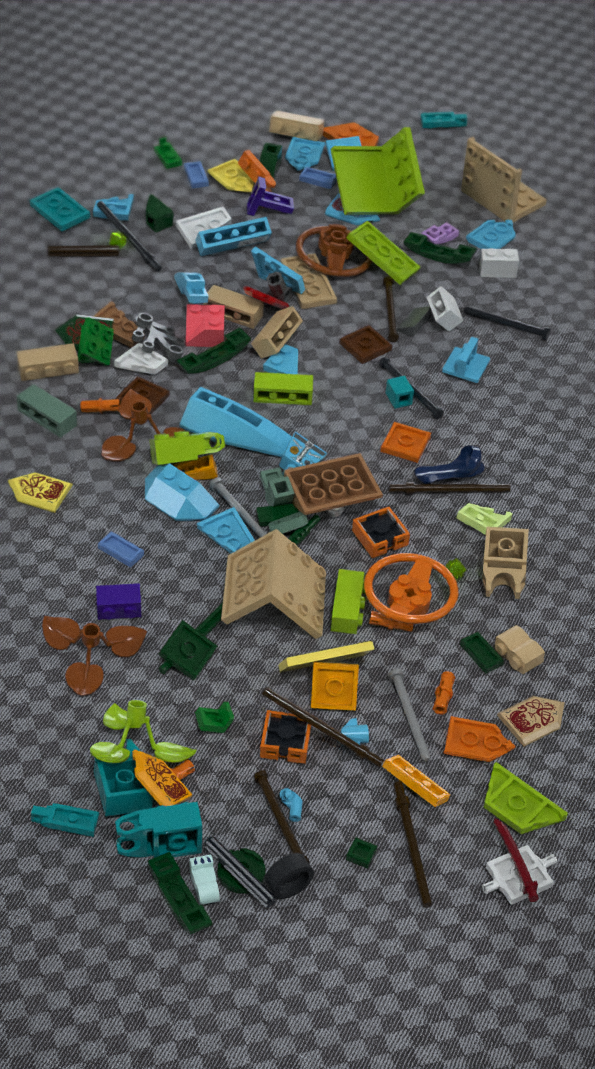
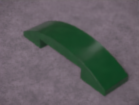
(439, 253)
(217, 355)
(177, 894)

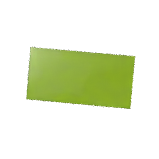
(383, 252)

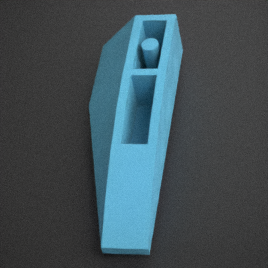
(237, 423)

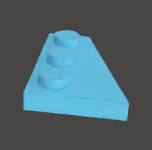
(266, 264)

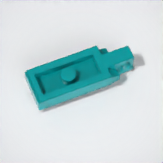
(443, 119)
(66, 818)

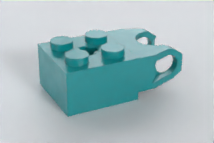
(119, 787)
(162, 830)

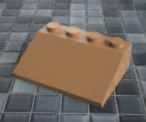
(332, 484)

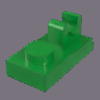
(167, 154)

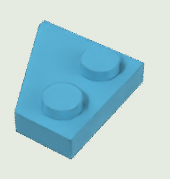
(283, 362)

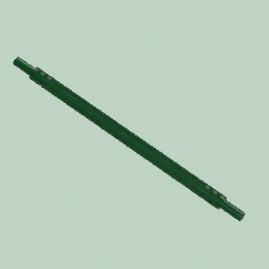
(215, 617)

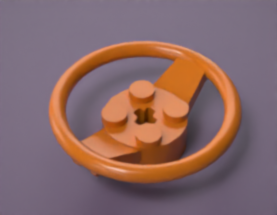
(411, 593)

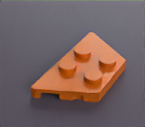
(347, 130)

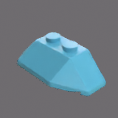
(178, 494)

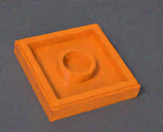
(405, 442)

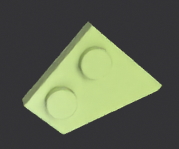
(482, 517)

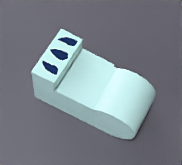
(204, 879)

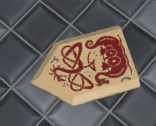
(533, 718)

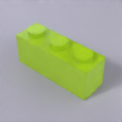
(283, 388)
(348, 602)

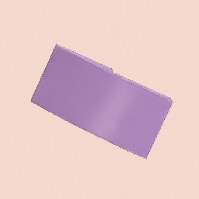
(441, 234)

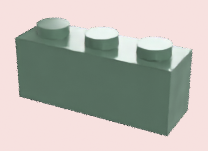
(47, 410)

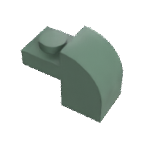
(277, 487)

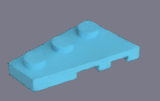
(227, 530)

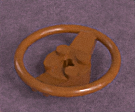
(333, 246)

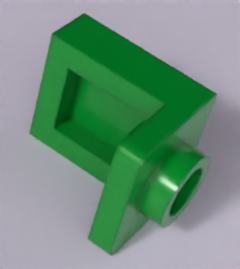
(215, 719)

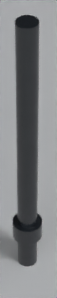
(148, 257)

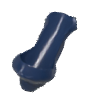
(464, 466)

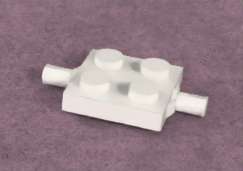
(508, 880)

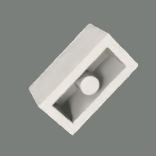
(499, 263)
(445, 309)

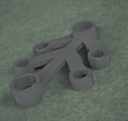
(145, 322)

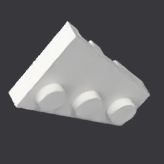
(204, 221)

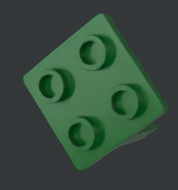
(95, 342)

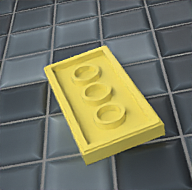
(326, 656)

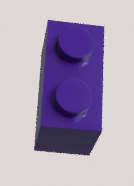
(118, 601)

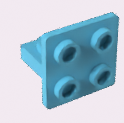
(466, 362)

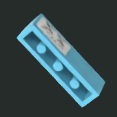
(233, 236)

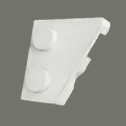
(140, 361)

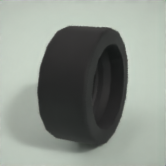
(289, 876)

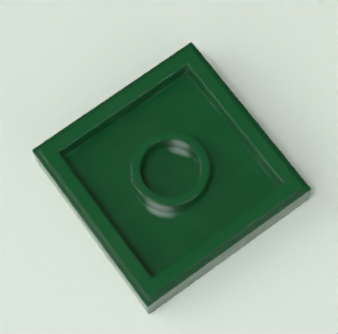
(187, 650)

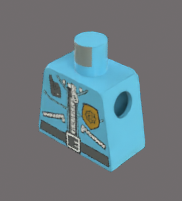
(300, 453)

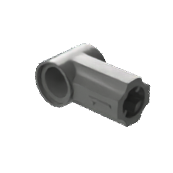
(278, 288)

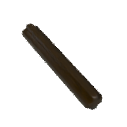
(83, 250)

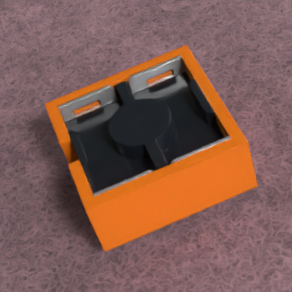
(380, 532)
(285, 737)

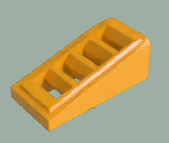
(203, 468)

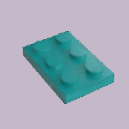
(60, 209)

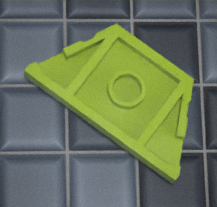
(519, 803)

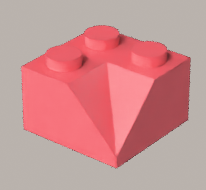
(204, 325)

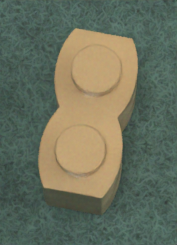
(519, 649)

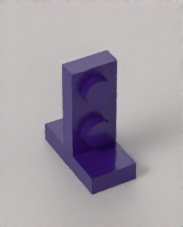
(268, 199)

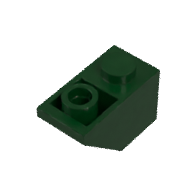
(271, 158)
(158, 215)

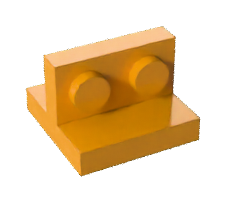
(334, 686)

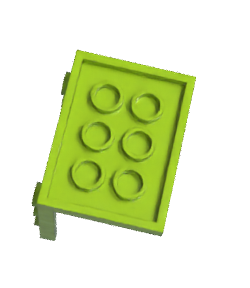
(378, 177)

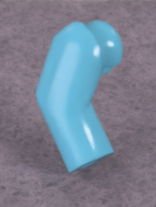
(293, 802)

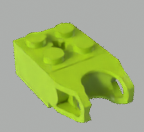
(183, 446)

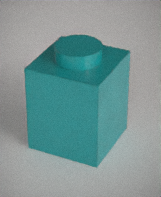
(399, 392)

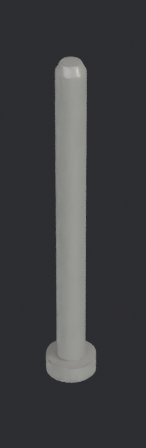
(217, 485)
(396, 676)

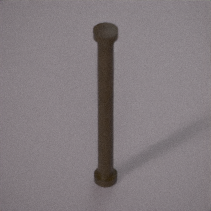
(388, 282)
(261, 778)

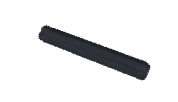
(240, 872)

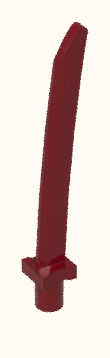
(529, 886)

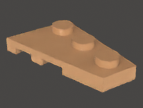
(122, 326)

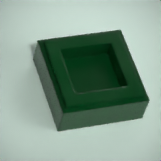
(361, 852)

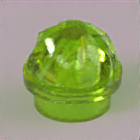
(117, 238)
(456, 568)

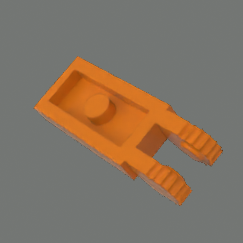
(255, 169)

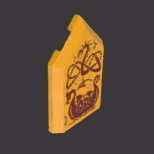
(159, 780)

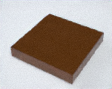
(365, 344)
(151, 391)

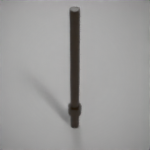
(410, 487)
(361, 751)
(403, 804)

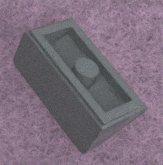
(415, 321)

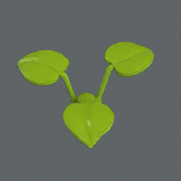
(134, 717)

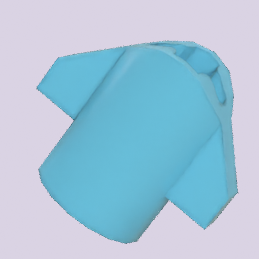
(356, 732)

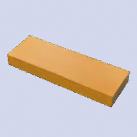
(416, 780)

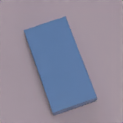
(196, 174)
(318, 177)
(121, 549)

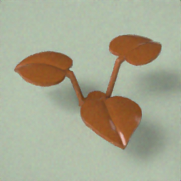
(137, 409)
(82, 677)

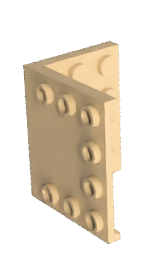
(497, 184)
(276, 573)

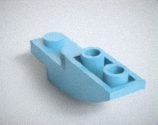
(193, 286)

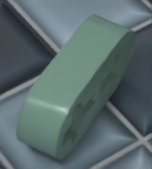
(289, 522)

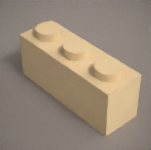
(296, 125)
(238, 307)
(276, 332)
(47, 362)

